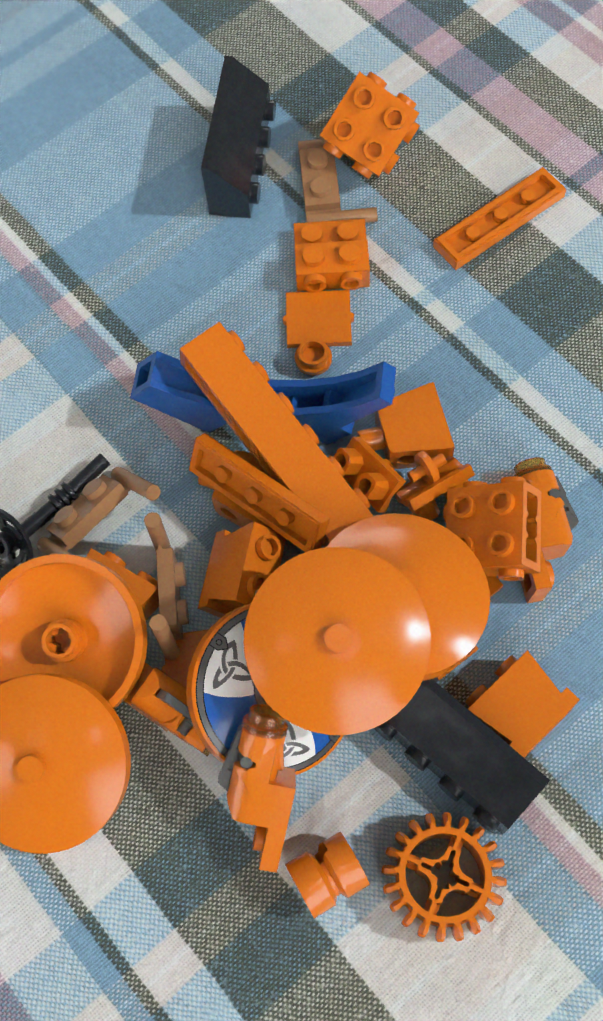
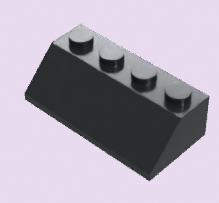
(237, 141)
(465, 757)

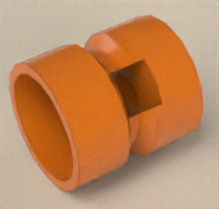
(327, 874)

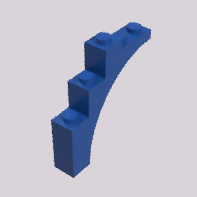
(323, 403)

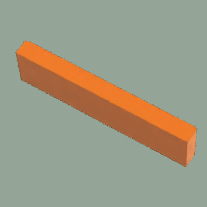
(499, 218)
(258, 493)

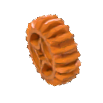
(464, 886)

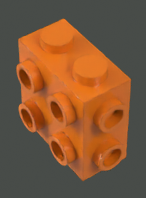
(370, 126)
(498, 525)

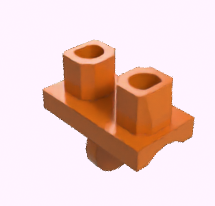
(369, 473)
(431, 480)

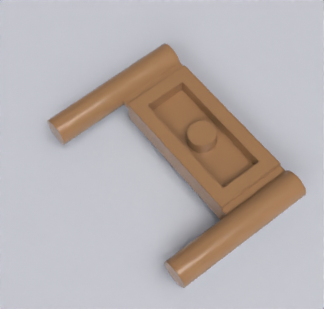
(322, 188)
(94, 504)
(171, 576)

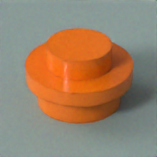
(313, 357)

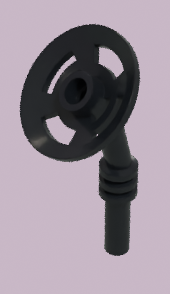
(18, 536)

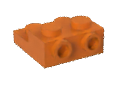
(331, 255)

